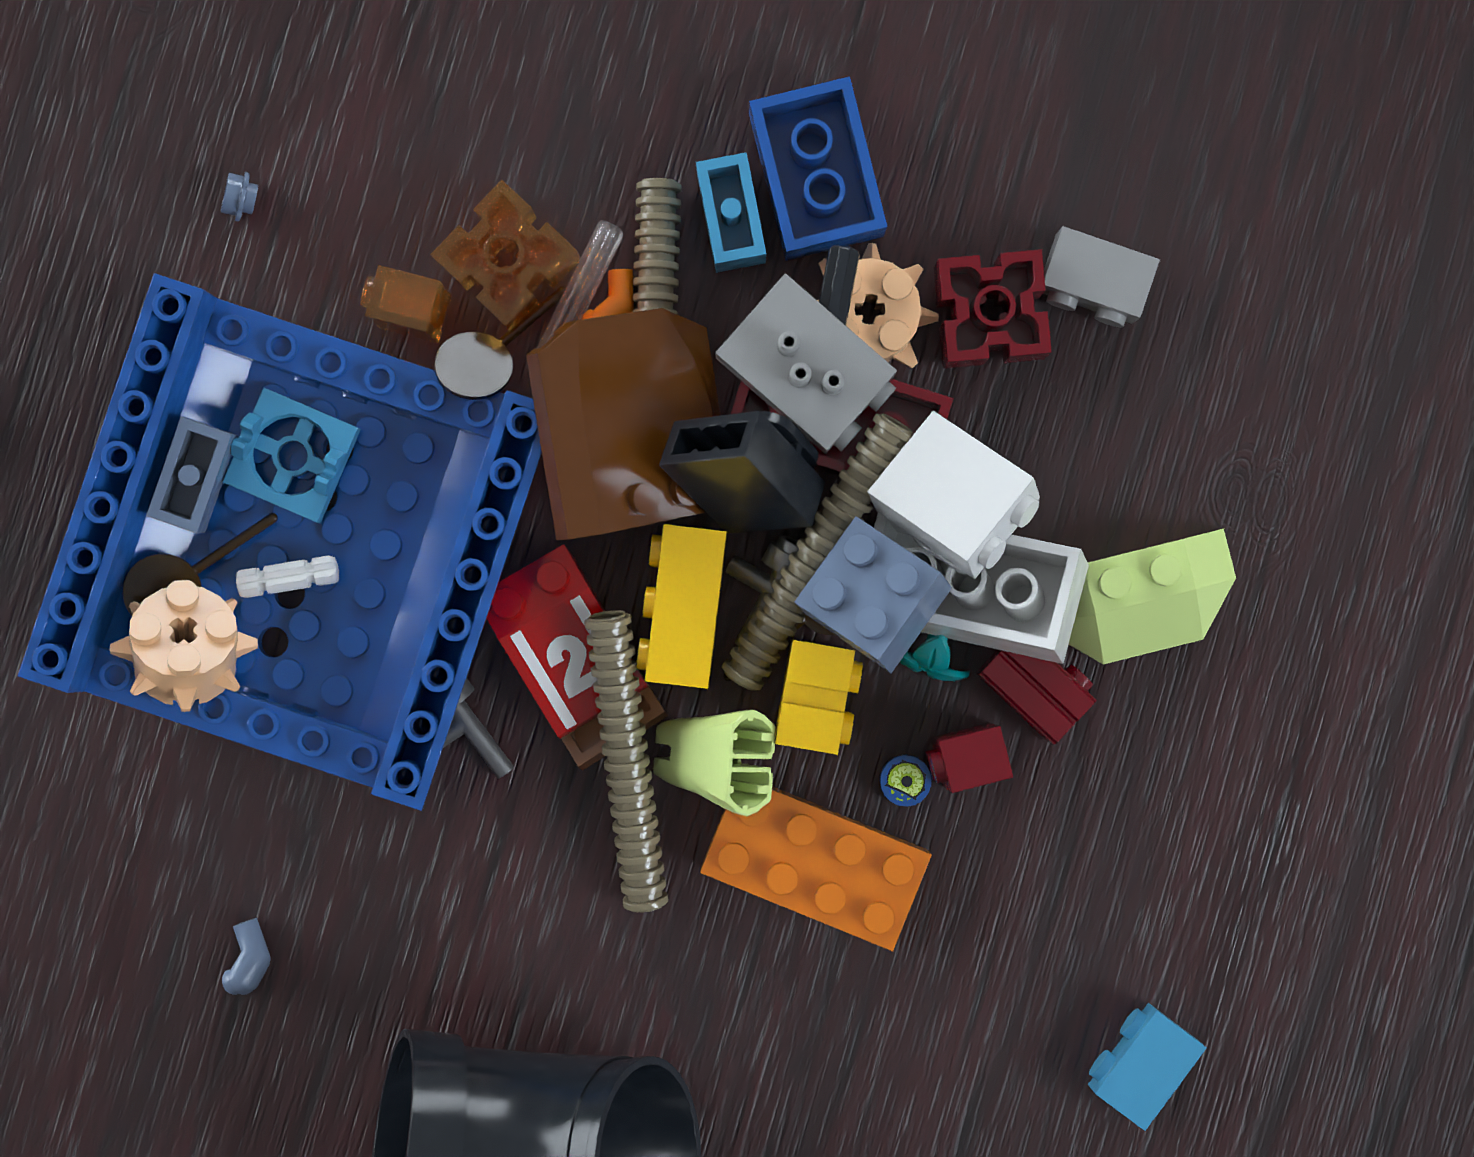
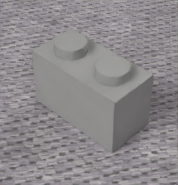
(1098, 277)

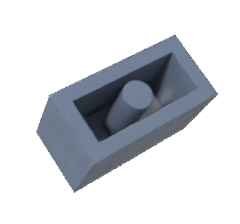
(192, 476)

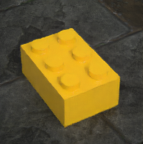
(682, 606)

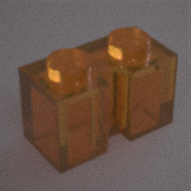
(406, 303)

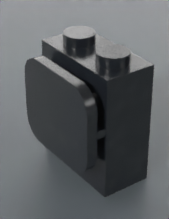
(746, 470)

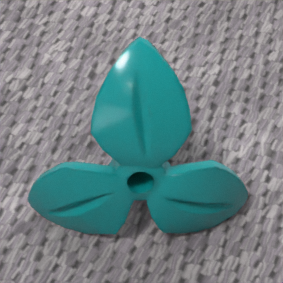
(933, 658)

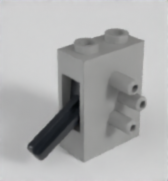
(807, 358)

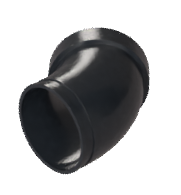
(529, 1104)

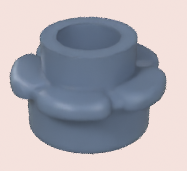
(239, 195)

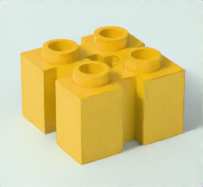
(815, 697)

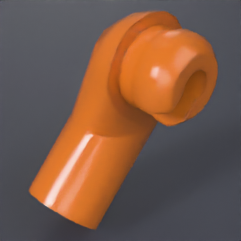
(619, 295)

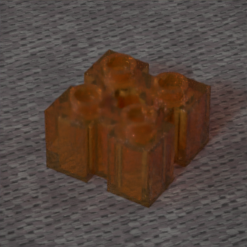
(506, 225)

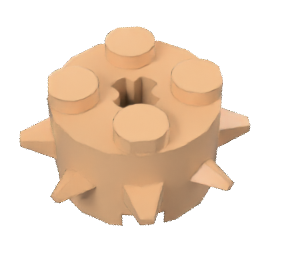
(899, 303)
(183, 645)

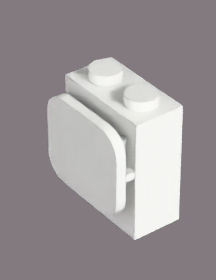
(955, 496)

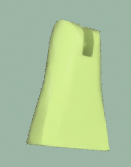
(709, 756)

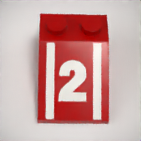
(543, 631)

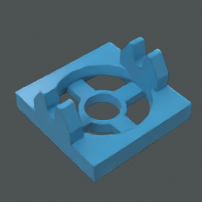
(242, 470)

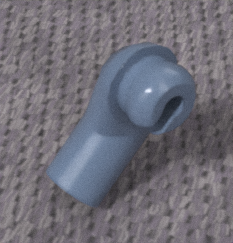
(251, 962)

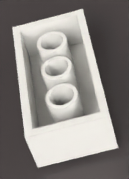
(1015, 606)

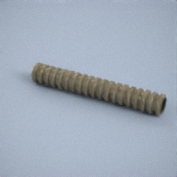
(657, 244)
(849, 499)
(626, 761)

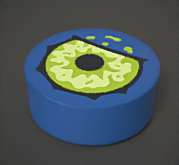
(905, 780)

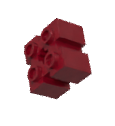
(1014, 286)

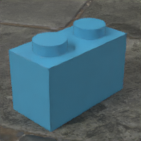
(731, 212)
(1145, 1065)

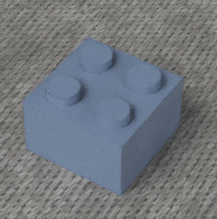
(873, 594)

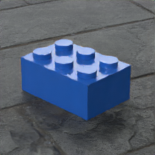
(817, 168)

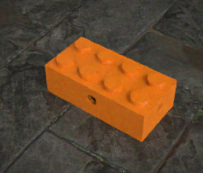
(820, 866)

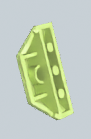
(1152, 597)

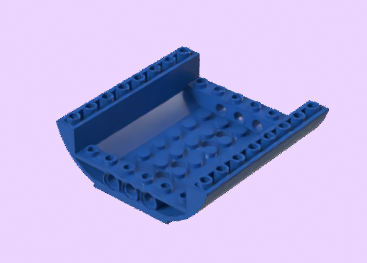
(413, 534)

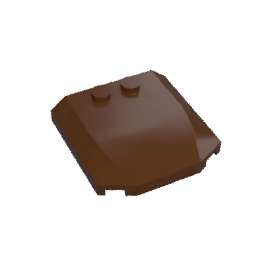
(606, 411)

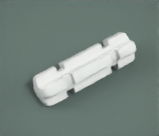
(287, 576)

